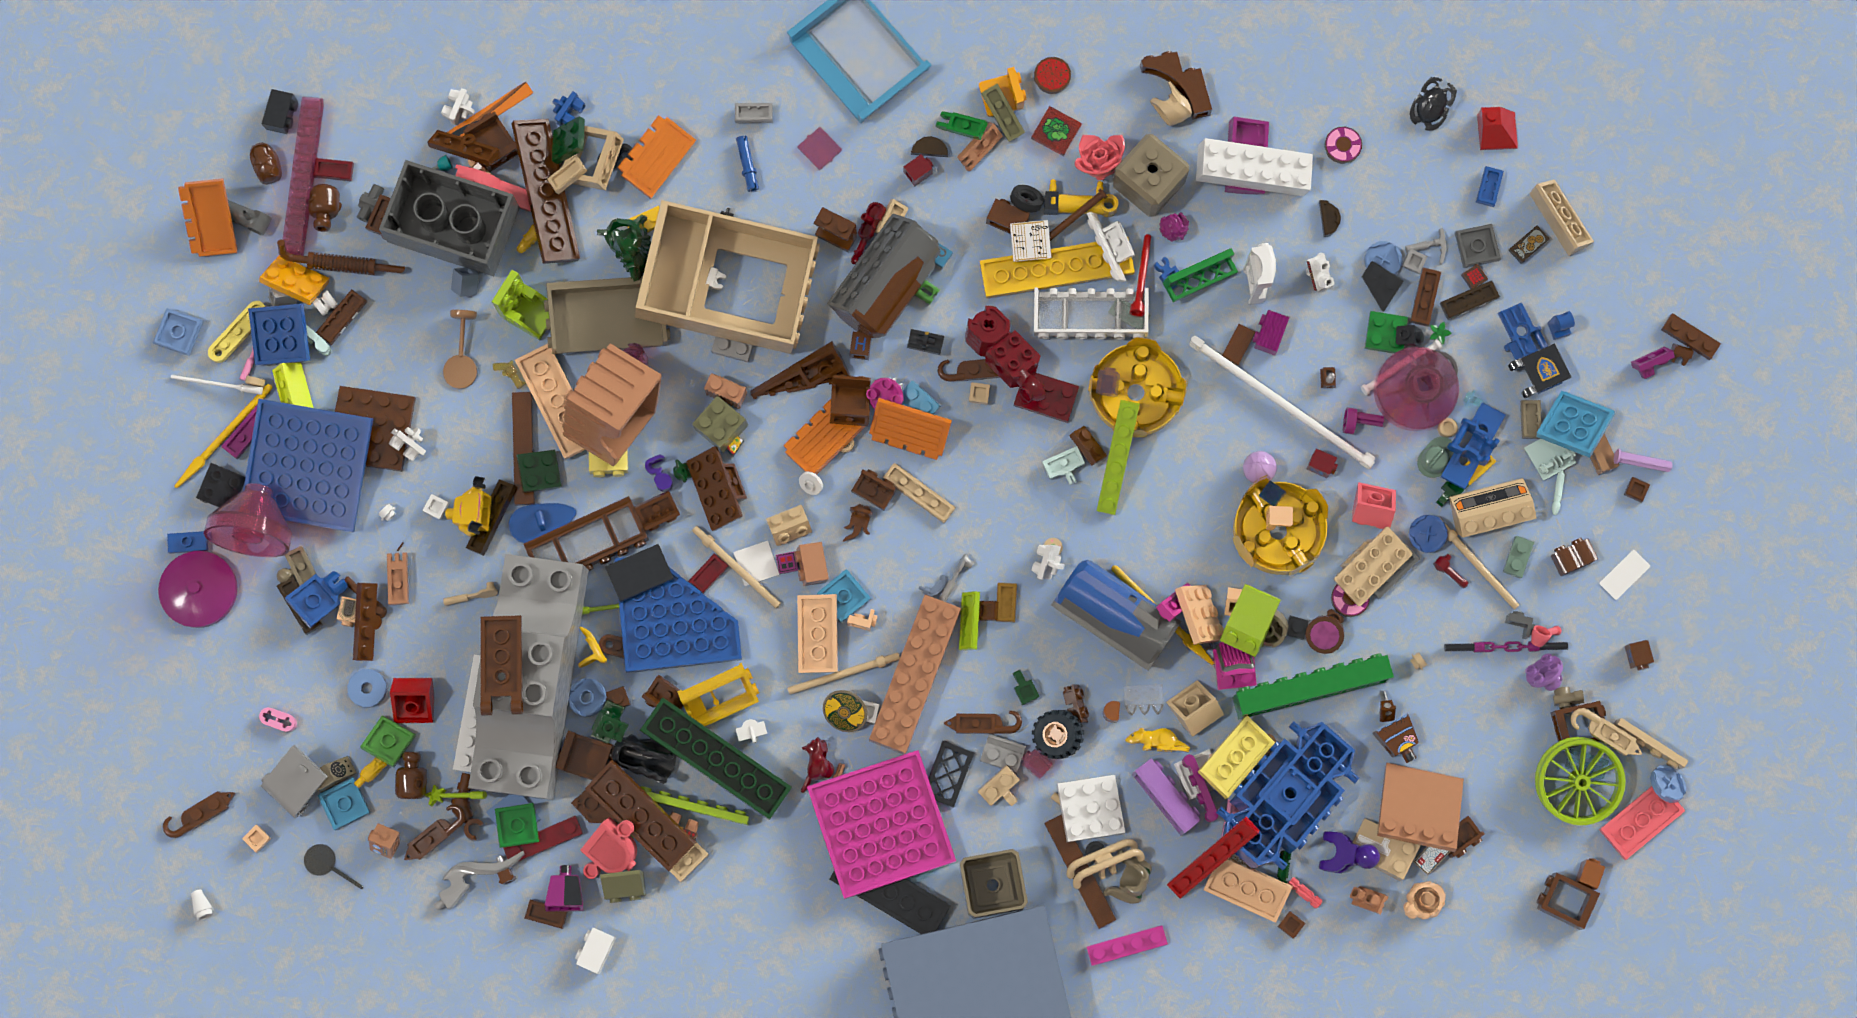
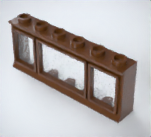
(592, 537)

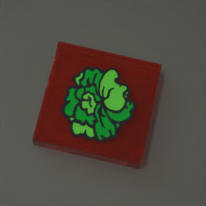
(1056, 131)

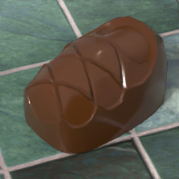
(265, 163)

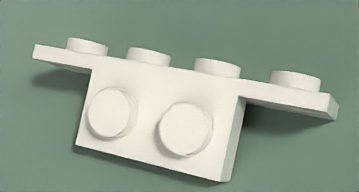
(1114, 244)

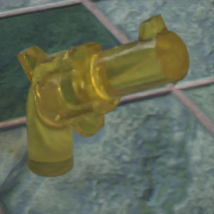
(509, 371)

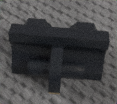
(925, 342)

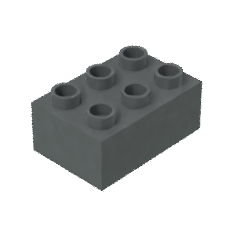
(449, 218)

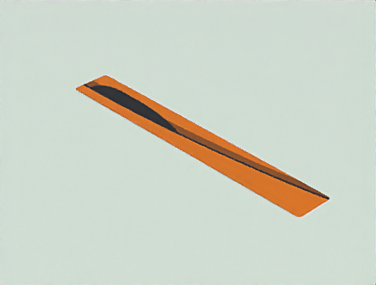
(498, 106)

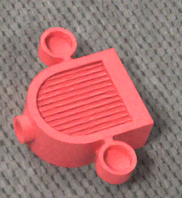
(610, 848)

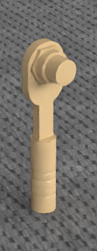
(490, 591)

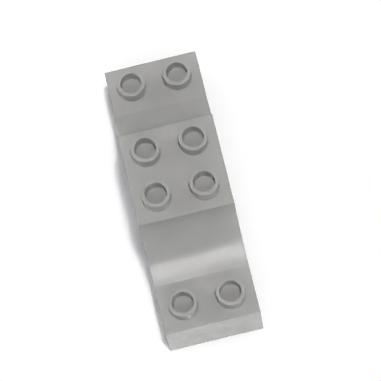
(522, 750)

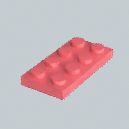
(1640, 822)

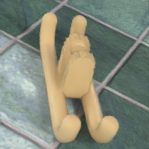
(1103, 860)

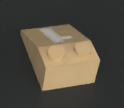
(1394, 854)

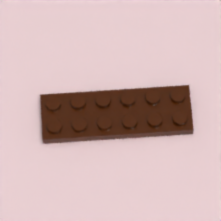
(652, 825)

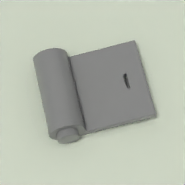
(294, 781)

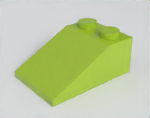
(1250, 620)

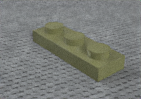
(1002, 112)

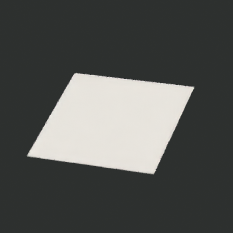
(757, 561)

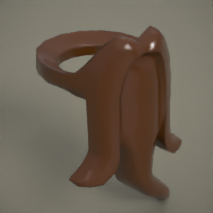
(859, 518)

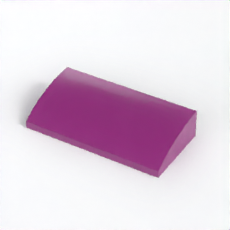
(1251, 133)

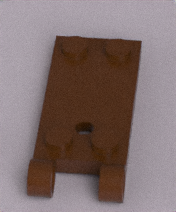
(501, 654)

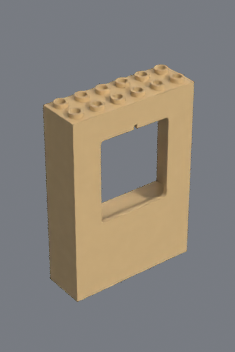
(680, 262)

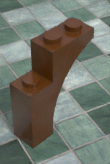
(1188, 83)

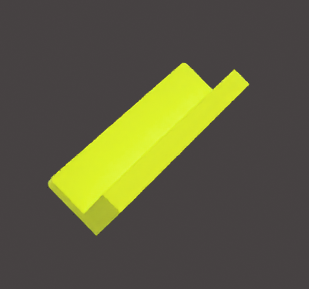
(292, 384)

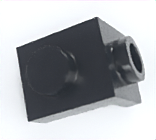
(1409, 335)

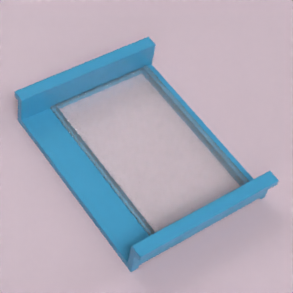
(857, 54)

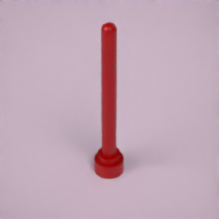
(1137, 308)

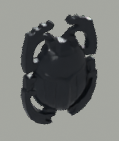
(1432, 104)

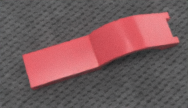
(489, 180)

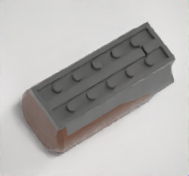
(886, 277)

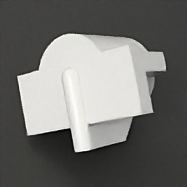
(751, 730)

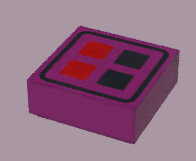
(786, 563)

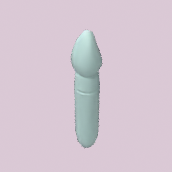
(1558, 492)

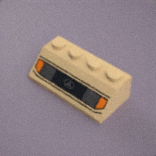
(1492, 507)

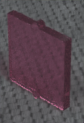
(819, 148)

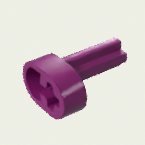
(1352, 417)

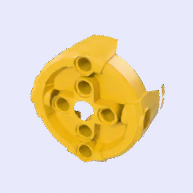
(1147, 365)
(1303, 539)

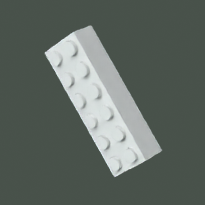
(1254, 167)

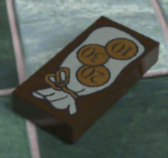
(1529, 244)

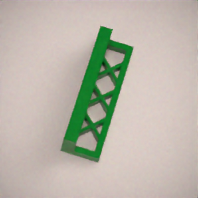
(1197, 269)

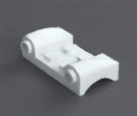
(1260, 272)

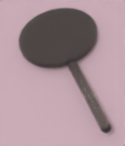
(321, 860)

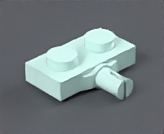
(1064, 464)

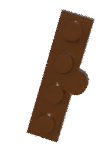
(464, 147)
(365, 621)

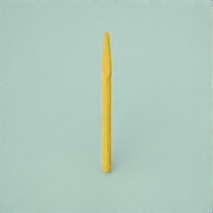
(199, 461)
(1186, 638)

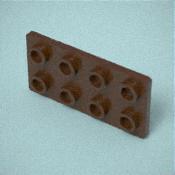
(717, 487)

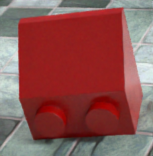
(412, 700)

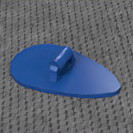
(538, 520)

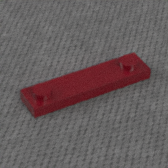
(548, 838)

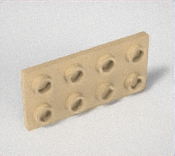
(1372, 565)

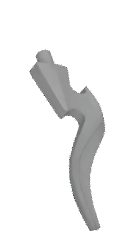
(458, 873)

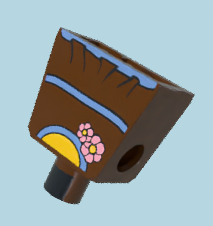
(1398, 738)

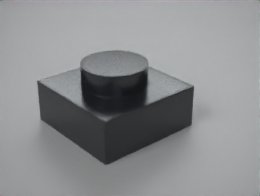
(1297, 627)

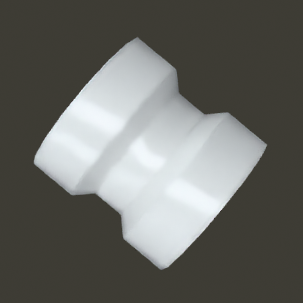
(325, 303)

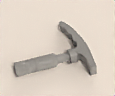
(1424, 245)

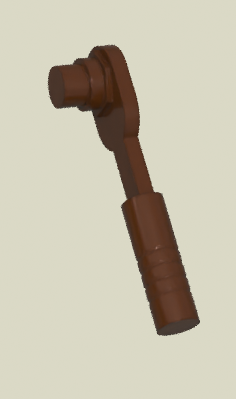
(380, 609)

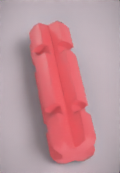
(1305, 893)

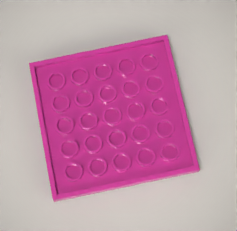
(881, 824)

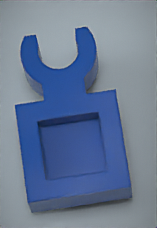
(1166, 270)

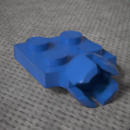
(317, 597)

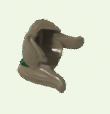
(1133, 881)

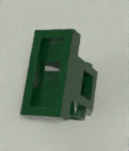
(608, 723)

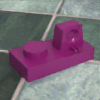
(1646, 363)

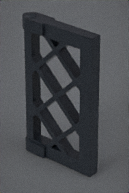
(963, 769)

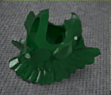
(629, 244)

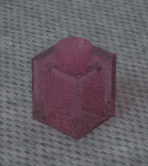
(1036, 763)

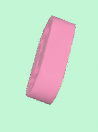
(276, 724)

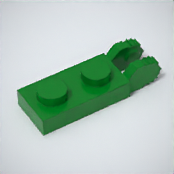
(962, 125)

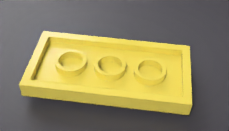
(1236, 757)

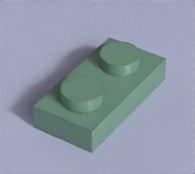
(1518, 557)

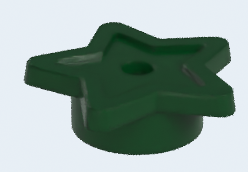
(681, 471)

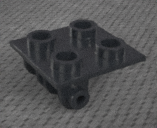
(219, 485)

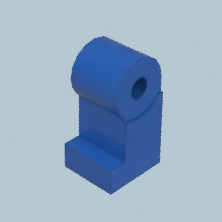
(1561, 324)

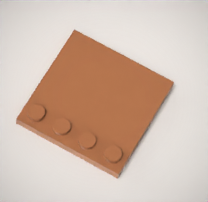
(1420, 807)

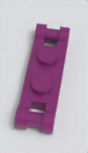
(1203, 796)

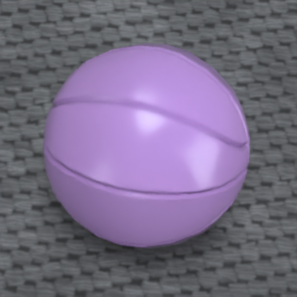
(1259, 465)

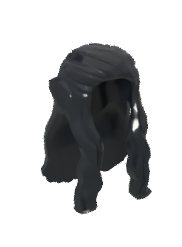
(644, 758)

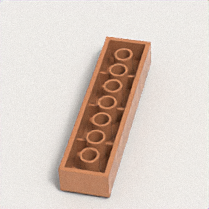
(915, 674)

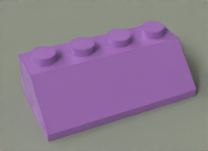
(1166, 797)

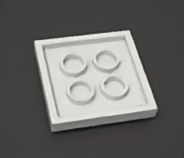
(1090, 808)

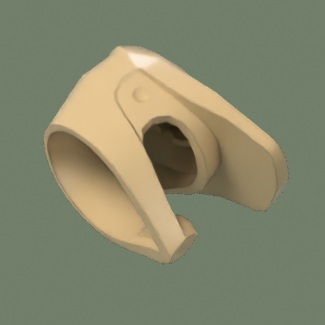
(1174, 109)

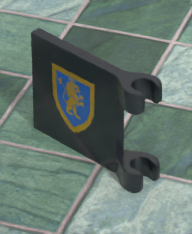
(1543, 368)

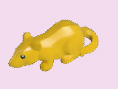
(1161, 738)

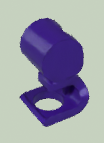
(662, 480)

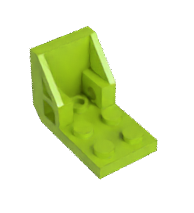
(521, 306)

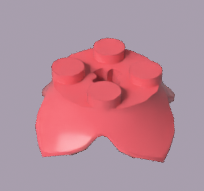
(1098, 156)

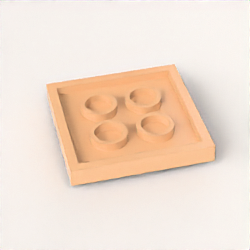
(1200, 613)

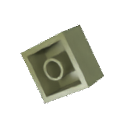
(720, 424)

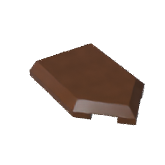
(591, 808)

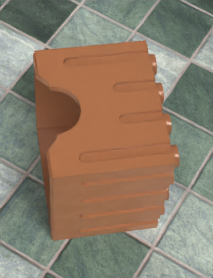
(611, 404)

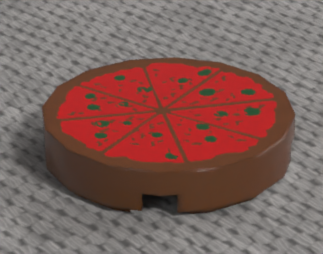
(1052, 75)

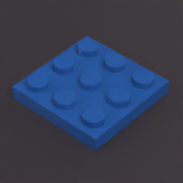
(279, 334)

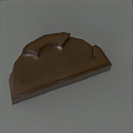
(930, 147)
(1329, 217)

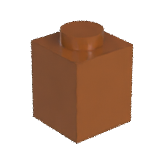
(1590, 873)

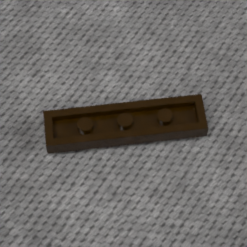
(500, 501)

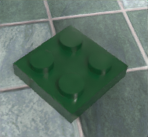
(568, 140)
(538, 471)

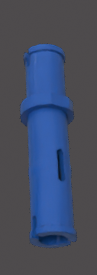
(747, 164)

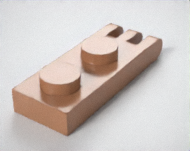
(979, 148)
(397, 579)

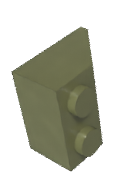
(623, 885)

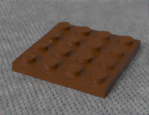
(388, 412)

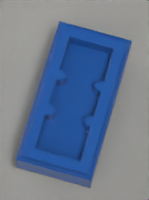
(1489, 186)
(187, 542)

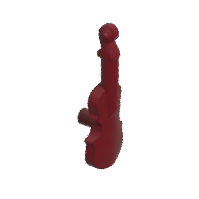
(871, 218)

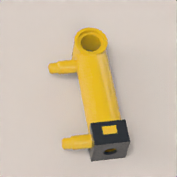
(1067, 203)

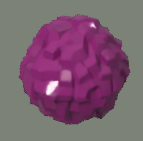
(1174, 226)

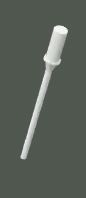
(242, 387)

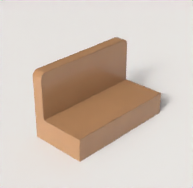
(1603, 457)

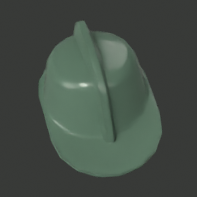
(1435, 457)

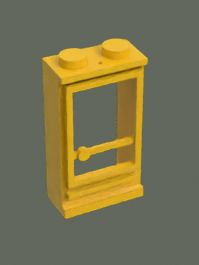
(695, 708)

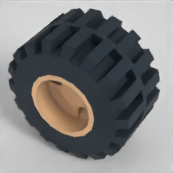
(1057, 734)

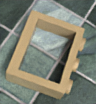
(606, 161)

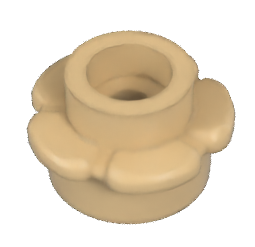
(1418, 661)

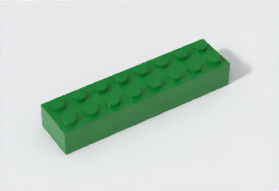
(1312, 687)

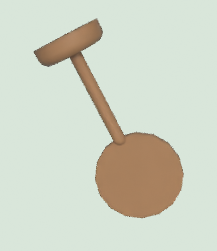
(460, 369)

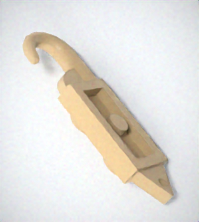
(1607, 733)

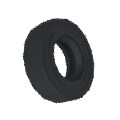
(1024, 204)

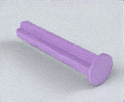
(1642, 461)

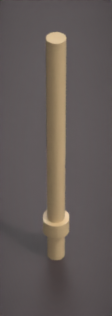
(1452, 537)
(708, 541)
(880, 662)

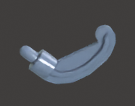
(936, 589)

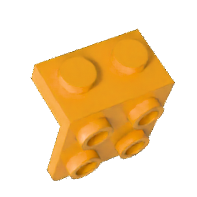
(1009, 86)

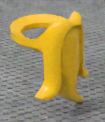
(598, 654)

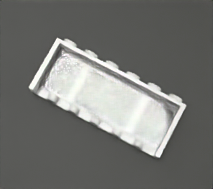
(1088, 314)

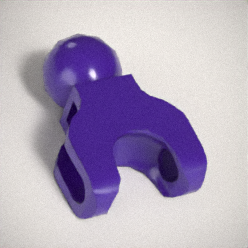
(1348, 854)

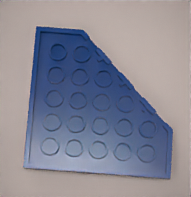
(676, 628)

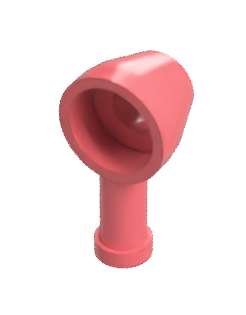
(1541, 635)

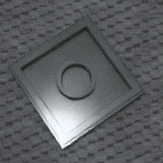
(1477, 245)

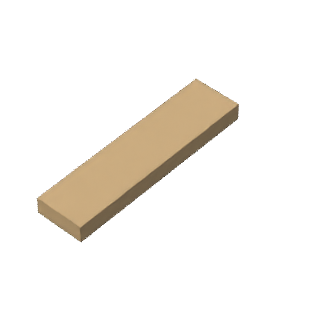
(919, 493)

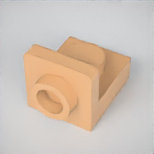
(860, 622)

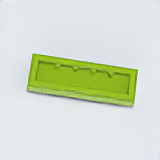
(969, 620)

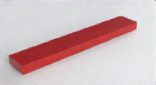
(1213, 857)

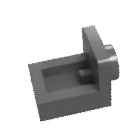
(1518, 619)

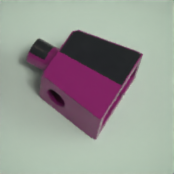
(564, 892)

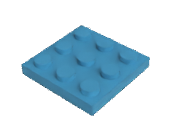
(1575, 424)

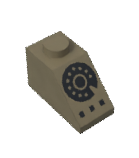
(337, 772)

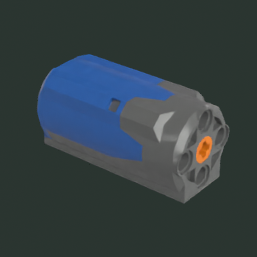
(1115, 613)

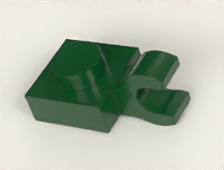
(1450, 490)
(1025, 690)

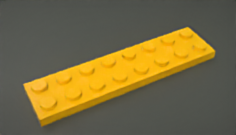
(1065, 267)

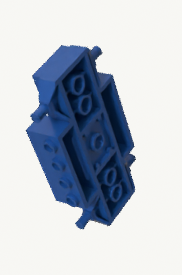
(1307, 771)

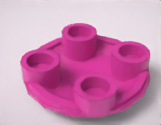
(885, 389)

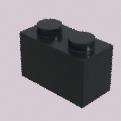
(279, 111)

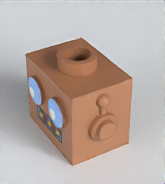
(384, 841)

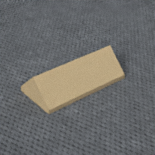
(1561, 216)

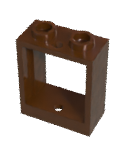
(1560, 723)
(1585, 910)

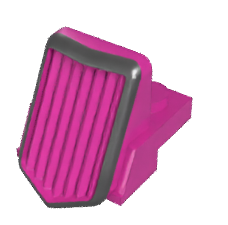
(1233, 667)

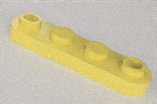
(233, 335)

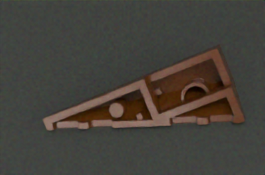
(806, 373)

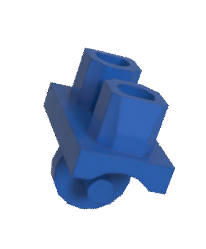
(565, 106)

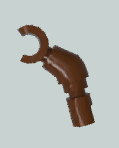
(464, 803)

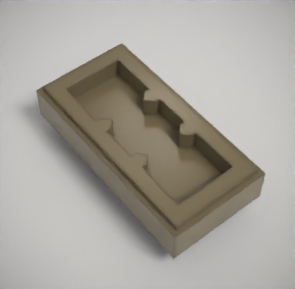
(1530, 418)

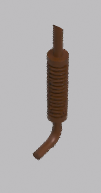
(337, 263)

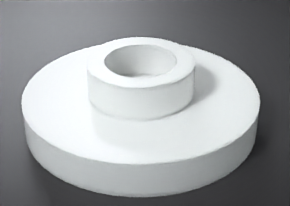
(810, 483)

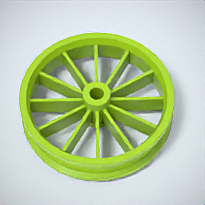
(1580, 781)

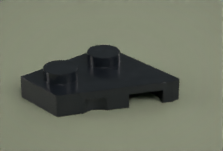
(1381, 284)

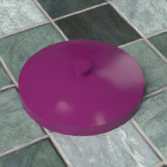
(197, 589)

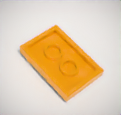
(294, 280)

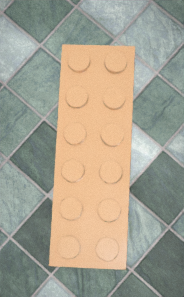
(549, 390)

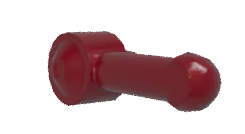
(1443, 565)

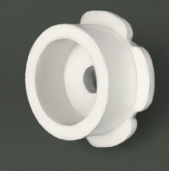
(387, 513)

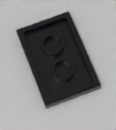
(639, 573)

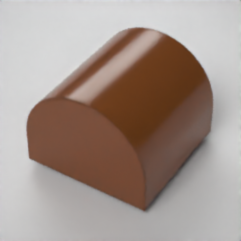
(1111, 711)

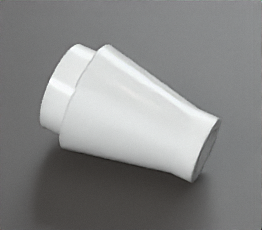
(201, 906)

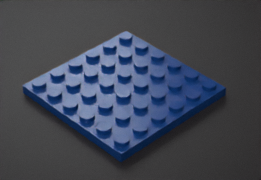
(310, 462)

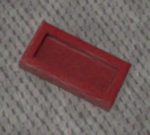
(333, 169)
(708, 573)

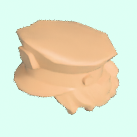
(1424, 900)

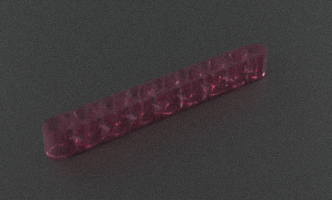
(302, 174)

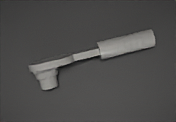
(964, 561)

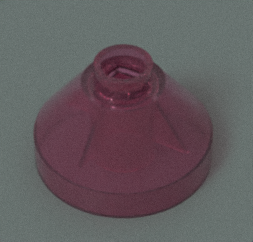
(1398, 391)
(250, 524)

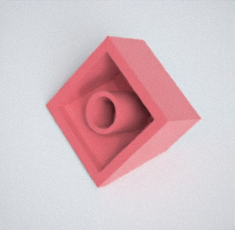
(1374, 506)

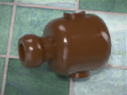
(324, 205)
(411, 779)

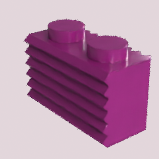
(1271, 332)

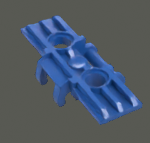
(1521, 345)
(1478, 448)

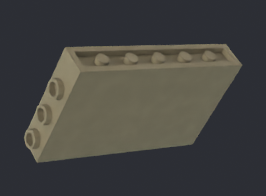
(597, 313)

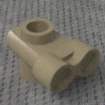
(1564, 698)

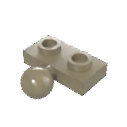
(300, 566)

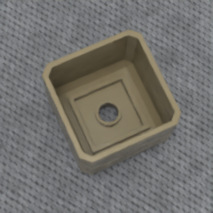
(1146, 189)
(1006, 870)

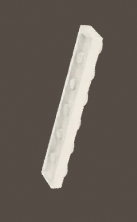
(467, 734)

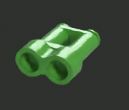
(925, 297)

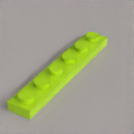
(1117, 457)
(700, 807)

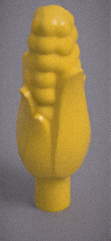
(527, 240)
(370, 772)

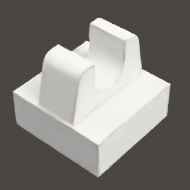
(712, 279)

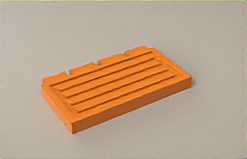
(657, 157)
(209, 217)
(909, 427)
(820, 442)

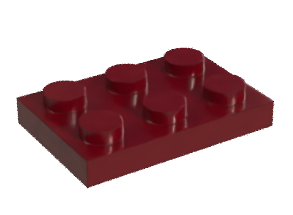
(1058, 401)

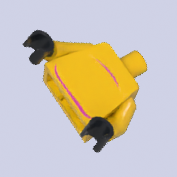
(471, 509)

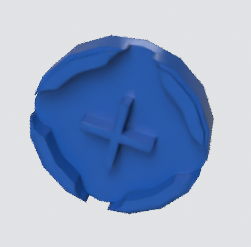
(1428, 533)

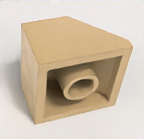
(1195, 708)

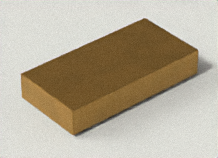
(1007, 602)

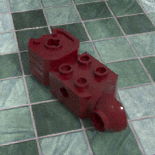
(1005, 352)

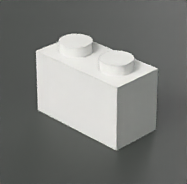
(595, 950)

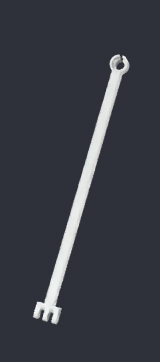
(1365, 460)

